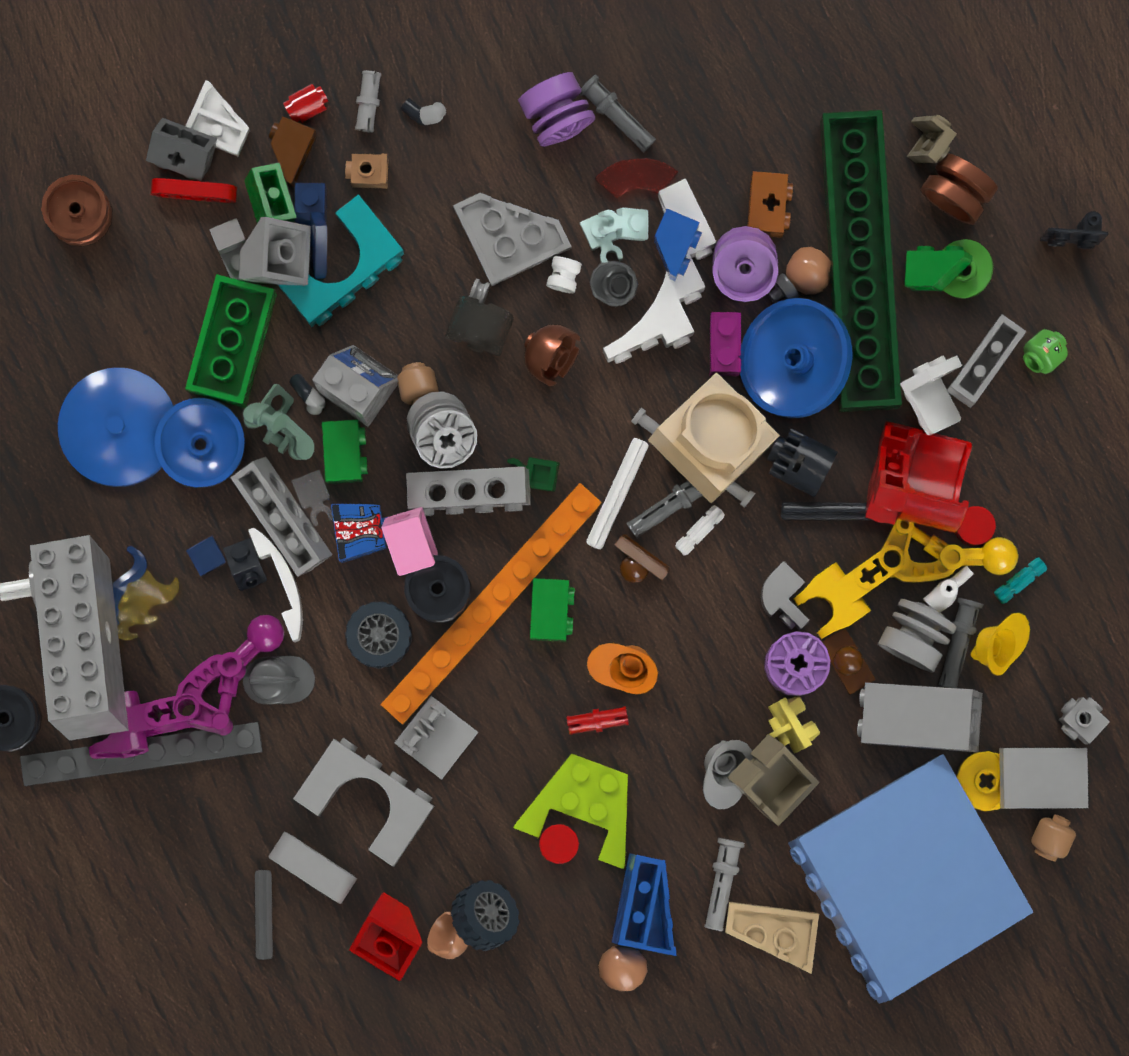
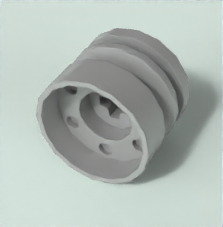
(441, 430)
(917, 635)

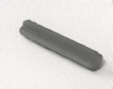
(263, 914)

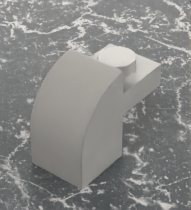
(776, 594)

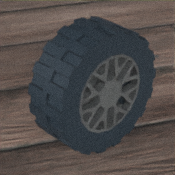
(378, 634)
(484, 901)

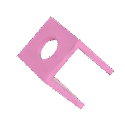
(409, 541)

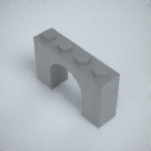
(342, 764)

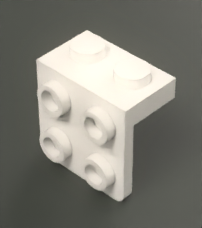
(929, 395)

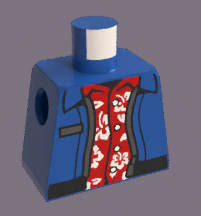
(358, 530)

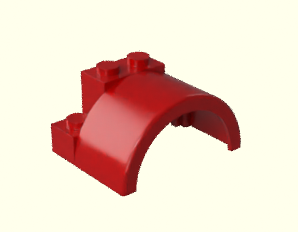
(918, 478)

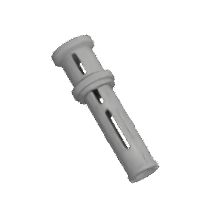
(725, 869)

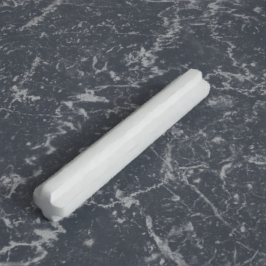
(617, 493)

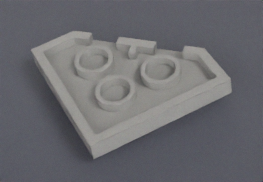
(509, 236)

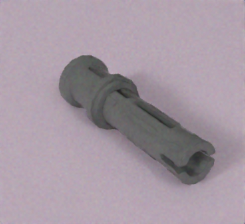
(608, 105)
(680, 497)
(965, 622)

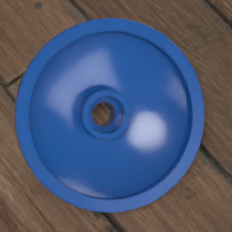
(195, 421)

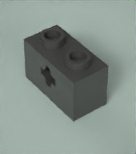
(181, 149)

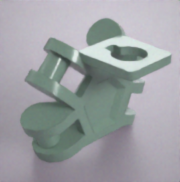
(258, 414)

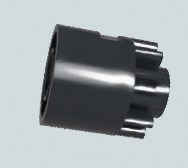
(801, 461)

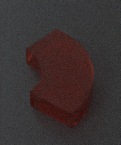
(636, 174)

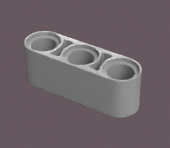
(312, 867)

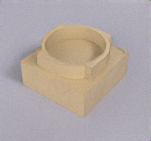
(714, 437)

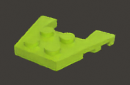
(587, 793)

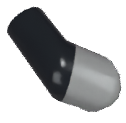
(424, 115)
(313, 399)

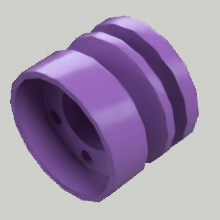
(558, 113)
(782, 673)

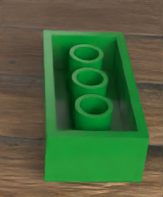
(231, 341)

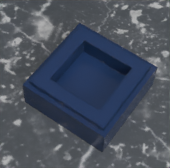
(206, 556)

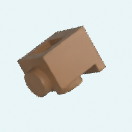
(375, 178)

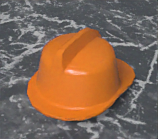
(623, 668)

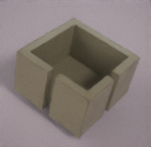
(773, 780)

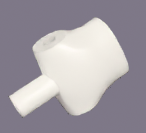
(940, 598)

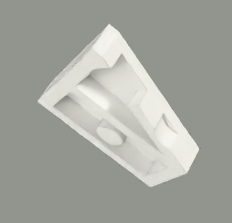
(217, 118)

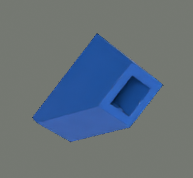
(673, 241)

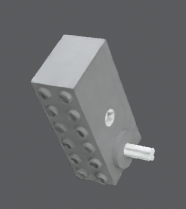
(76, 635)

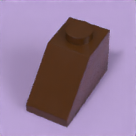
(291, 146)

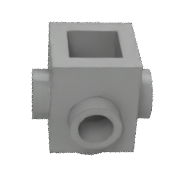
(1093, 723)

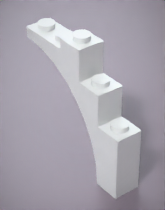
(666, 315)

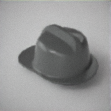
(278, 680)

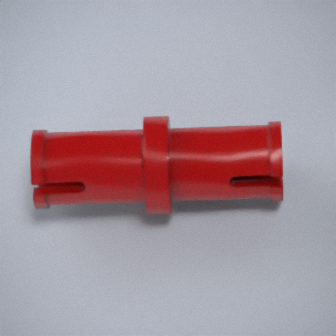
(597, 720)

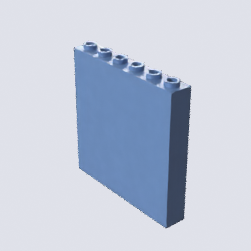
(910, 879)

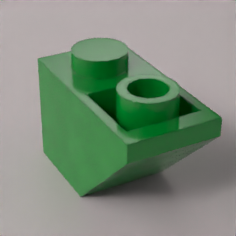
(934, 269)

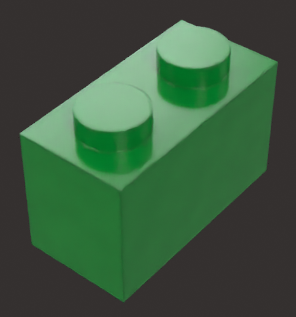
(269, 193)
(343, 451)
(550, 610)

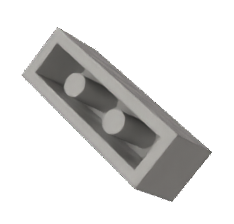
(986, 361)

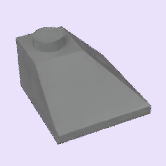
(276, 253)

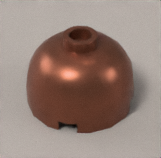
(551, 352)

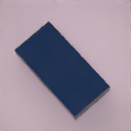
(318, 245)

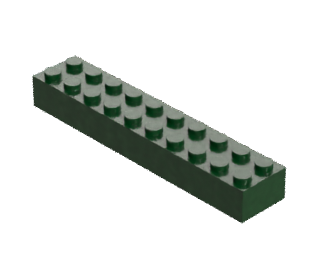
(861, 256)

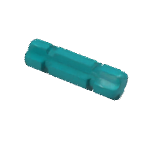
(1020, 580)

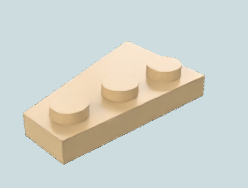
(778, 931)

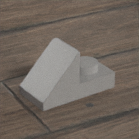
(229, 241)

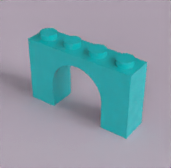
(377, 253)

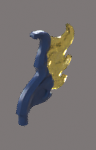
(137, 593)

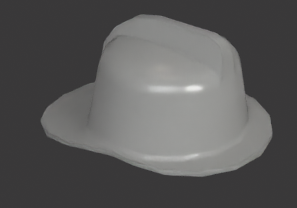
(719, 764)

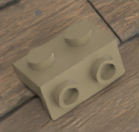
(934, 141)

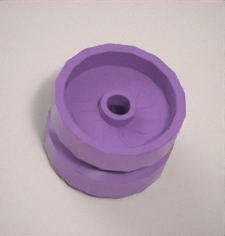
(745, 264)

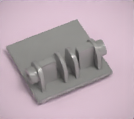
(436, 737)

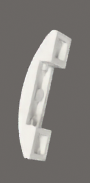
(293, 617)

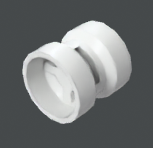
(564, 274)

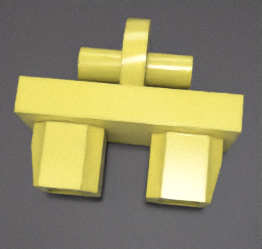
(787, 726)

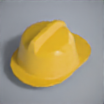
(1002, 644)

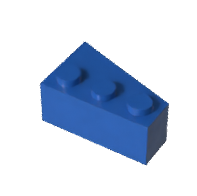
(644, 907)

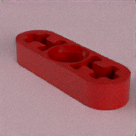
(193, 190)

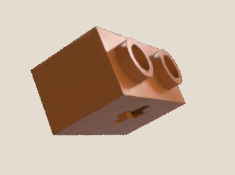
(765, 187)

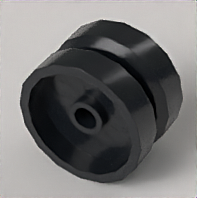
(442, 606)
(23, 718)

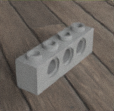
(422, 484)
(281, 516)

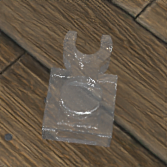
(311, 493)

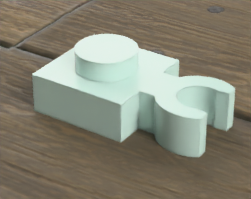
(629, 223)
(599, 240)

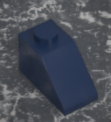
(310, 198)

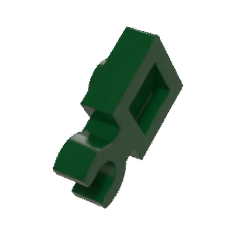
(542, 472)

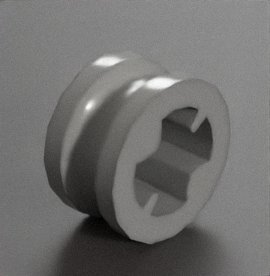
(479, 290)

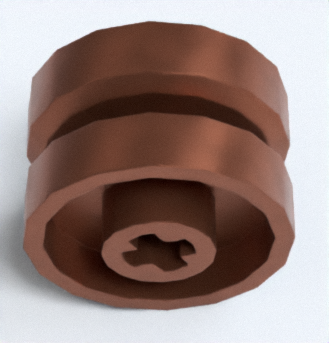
(959, 189)
(64, 197)

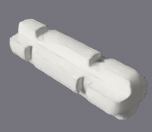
(700, 530)

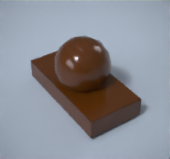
(639, 561)
(848, 661)

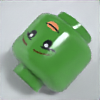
(1045, 351)

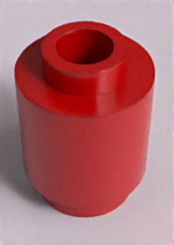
(306, 103)

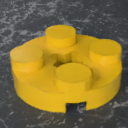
(968, 776)

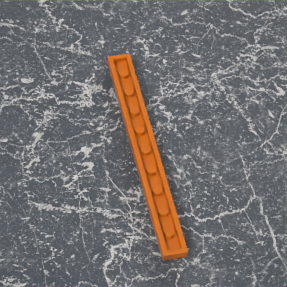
(491, 604)

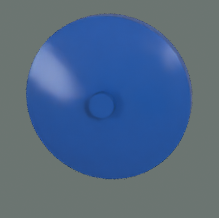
(795, 358)
(112, 425)

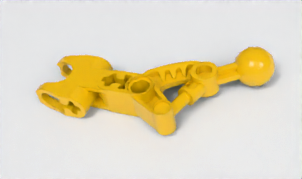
(846, 591)

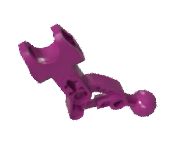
(263, 634)

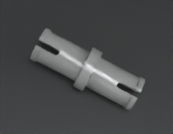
(368, 101)

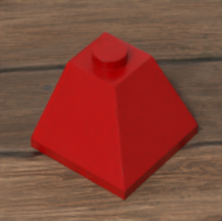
(388, 937)

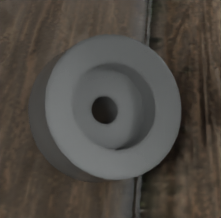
(783, 289)

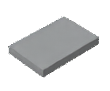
(1043, 778)

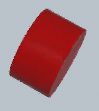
(976, 527)
(559, 844)

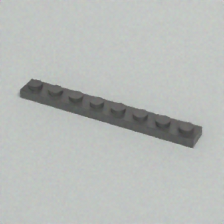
(161, 752)

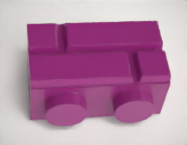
(725, 343)

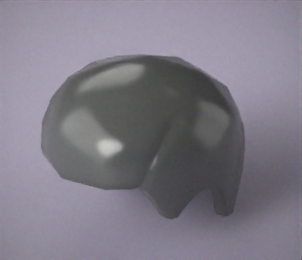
(614, 283)

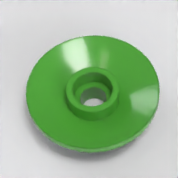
(980, 273)

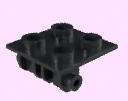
(1086, 236)

